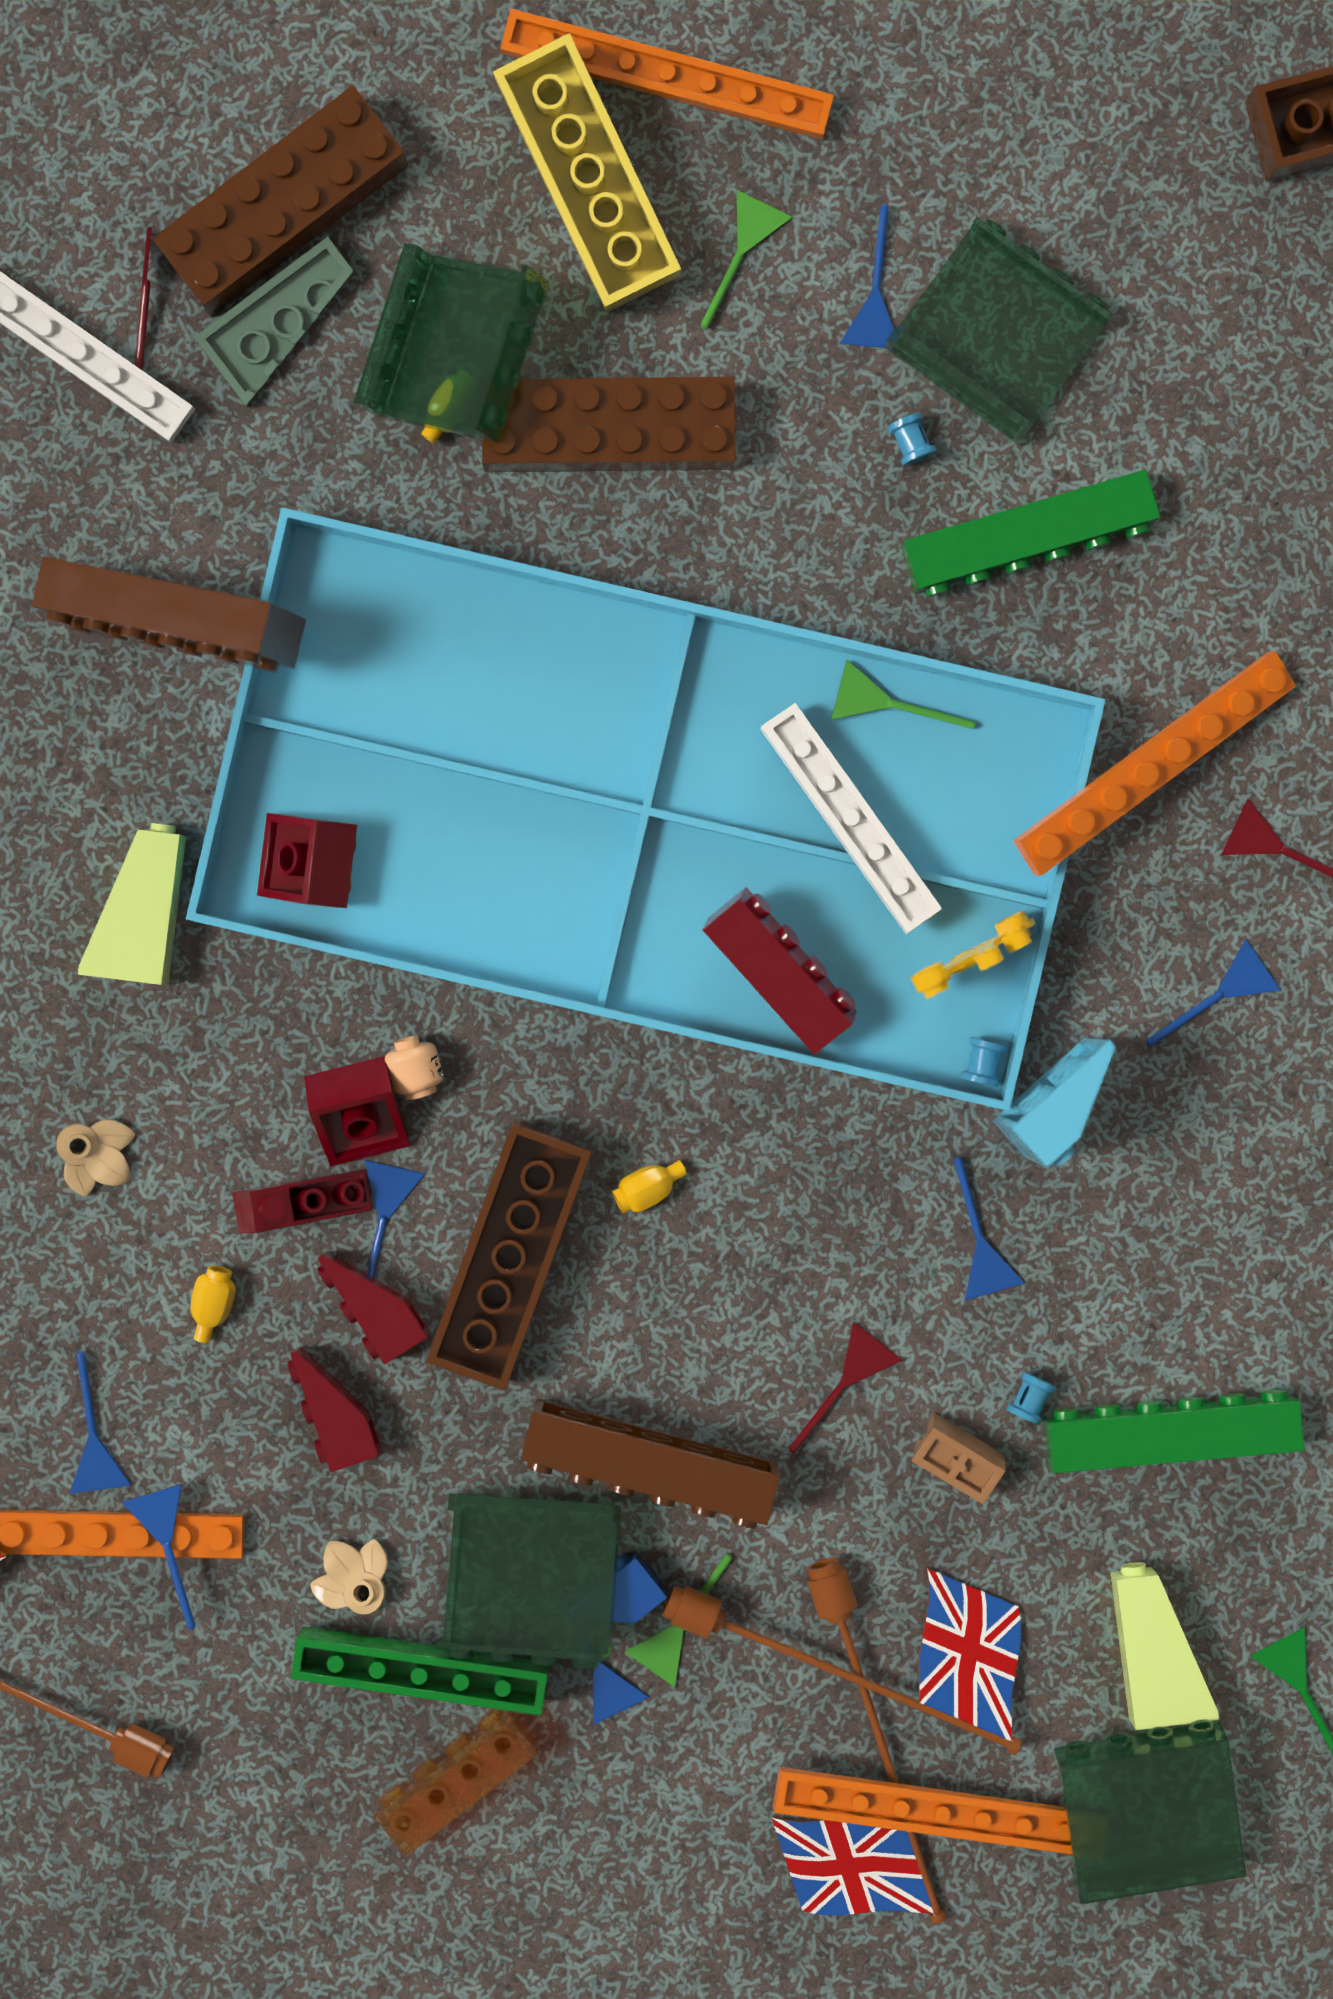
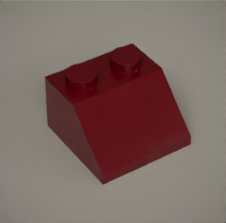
(307, 860)
(356, 1111)

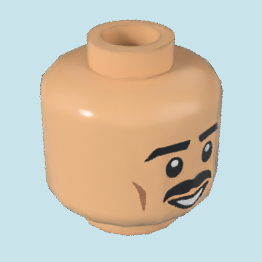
(414, 1068)

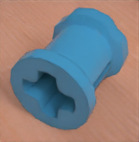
(912, 439)
(984, 1062)
(1031, 1398)

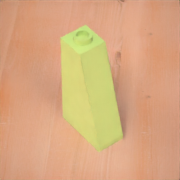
(141, 912)
(1157, 1662)

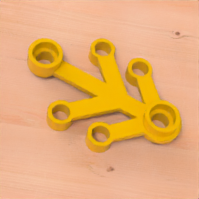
(1011, 931)

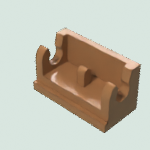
(959, 1458)

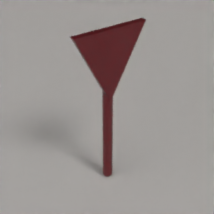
(144, 305)
(1255, 836)
(863, 1358)

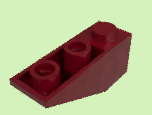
(301, 1201)
(382, 1313)
(339, 1418)

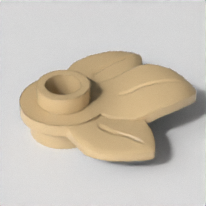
(100, 1158)
(347, 1572)

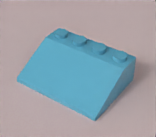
(1056, 1107)

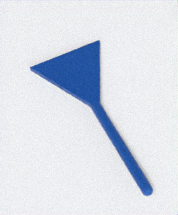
(873, 323)
(1244, 977)
(389, 1188)
(988, 1270)
(97, 1466)
(158, 1515)
(612, 1693)

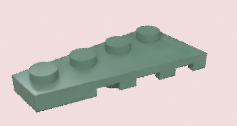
(268, 324)

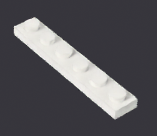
(92, 361)
(850, 818)

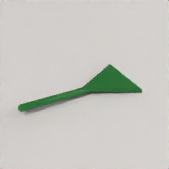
(1288, 1661)

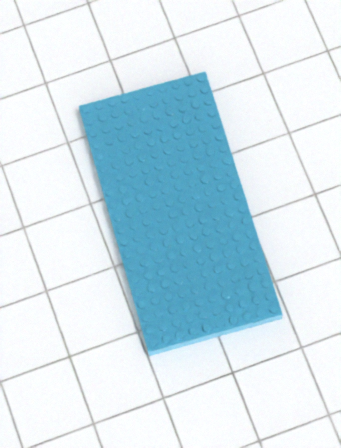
(584, 778)

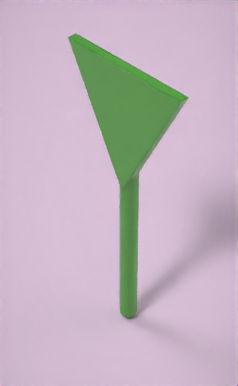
(754, 224)
(860, 695)
(662, 1650)

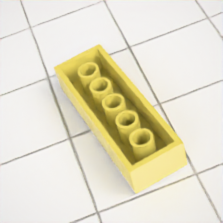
(587, 172)

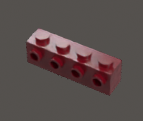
(781, 970)

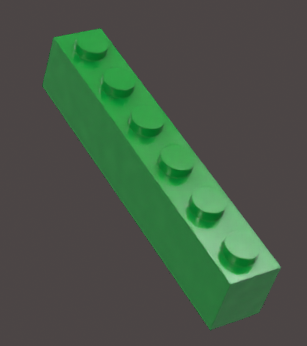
(1030, 532)
(1173, 1433)
(417, 1671)

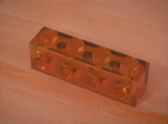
(455, 1780)

